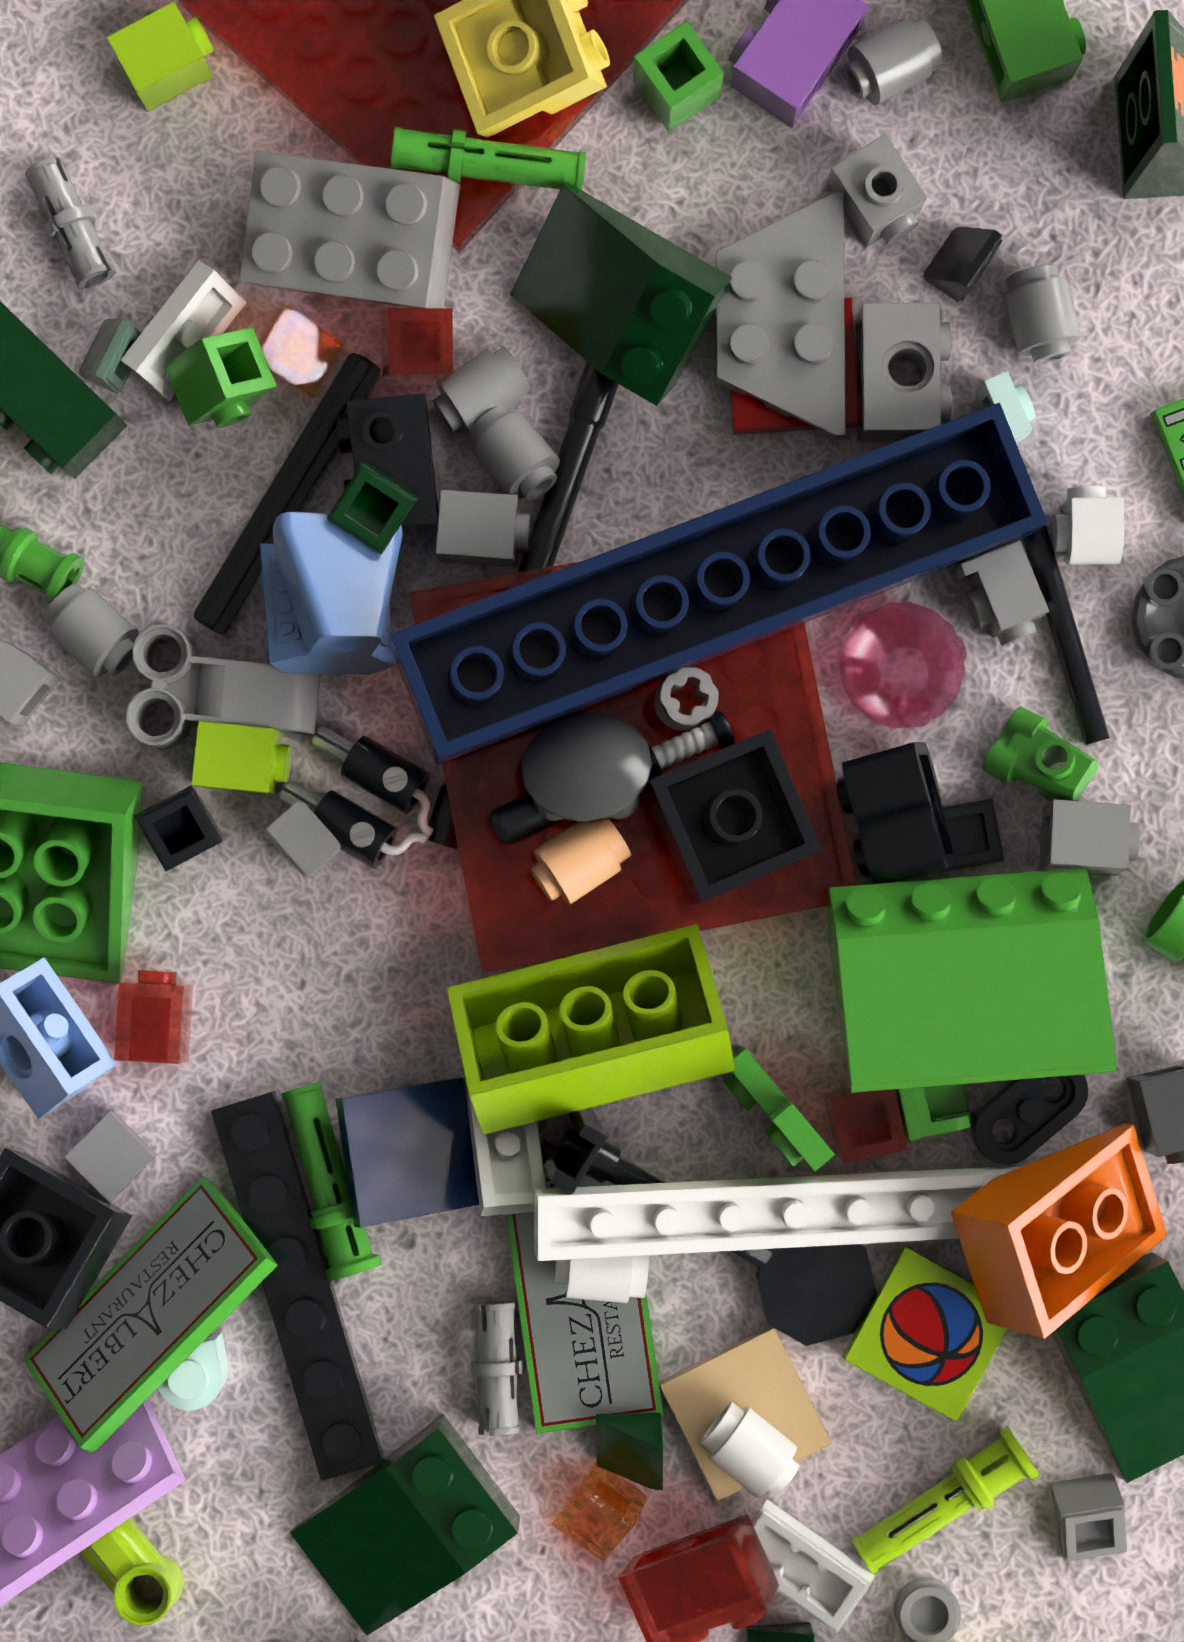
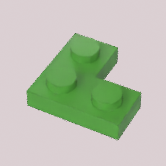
(789, 1129)

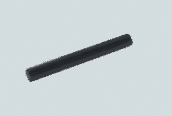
(285, 494)

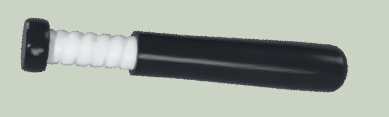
(520, 819)

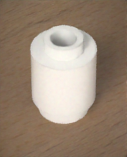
(604, 1278)
(750, 1450)

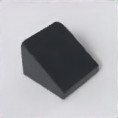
(962, 260)
(179, 828)

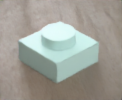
(1014, 402)

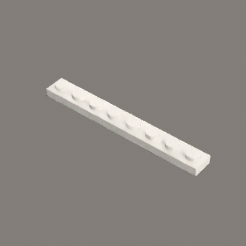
(752, 1213)

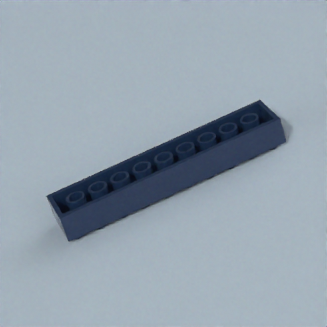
(716, 583)

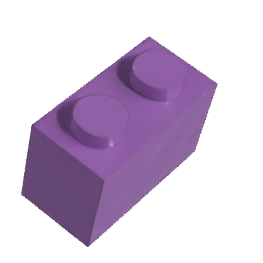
(794, 52)

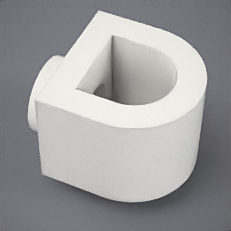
(1090, 527)

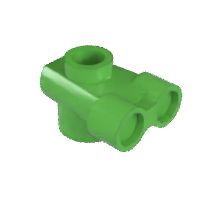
(1028, 752)

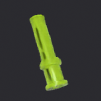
(879, 1546)

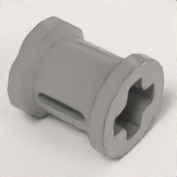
(702, 690)

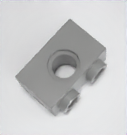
(901, 333)

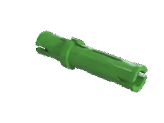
(486, 159)

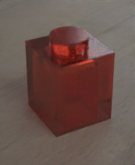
(417, 342)
(153, 1019)
(864, 1123)

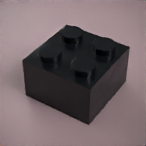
(731, 817)
(51, 1239)

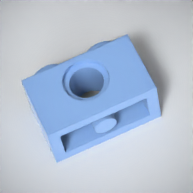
(47, 1040)

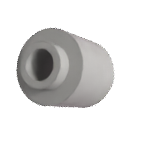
(892, 60)
(1041, 313)
(478, 387)
(514, 453)
(91, 630)

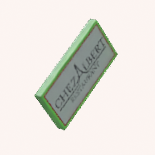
(149, 1314)
(579, 1351)

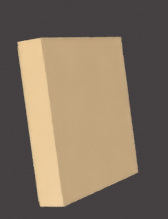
(752, 1375)

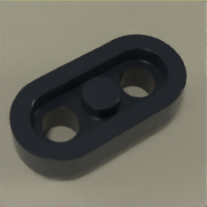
(1031, 1115)

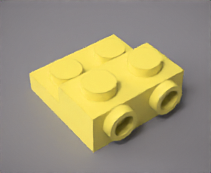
(521, 58)

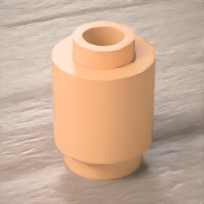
(579, 859)

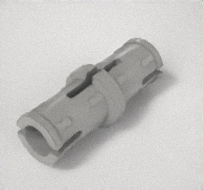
(69, 222)
(496, 1368)

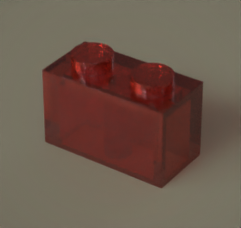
(700, 1583)

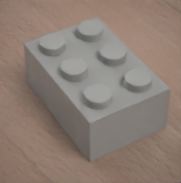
(349, 230)

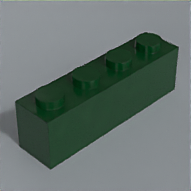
(50, 402)

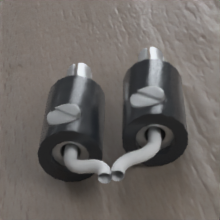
(380, 774)

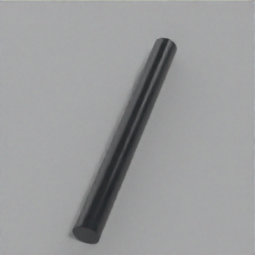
(1066, 637)

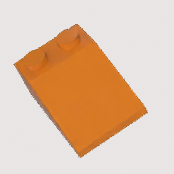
(1059, 1230)

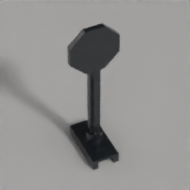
(803, 1290)

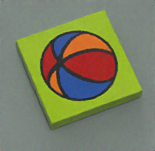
(926, 1334)

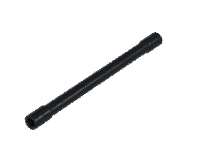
(586, 420)

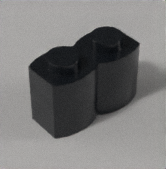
(897, 814)

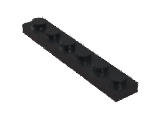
(297, 1289)

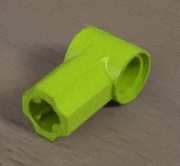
(123, 1557)

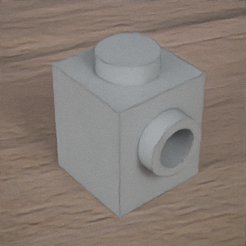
(878, 192)

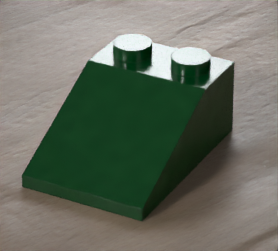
(618, 293)
(1130, 1364)
(408, 1526)

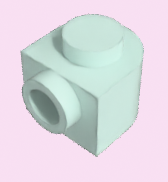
(198, 1377)

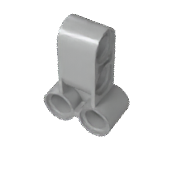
(218, 692)

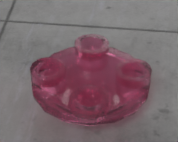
(902, 665)

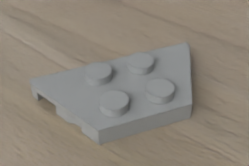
(785, 316)

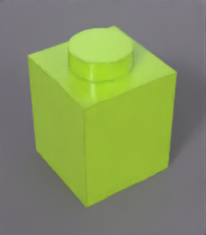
(163, 54)
(240, 758)

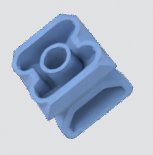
(326, 598)

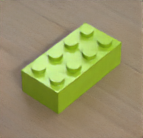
(590, 1029)

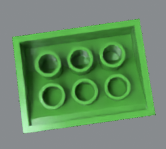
(67, 870)
(970, 980)

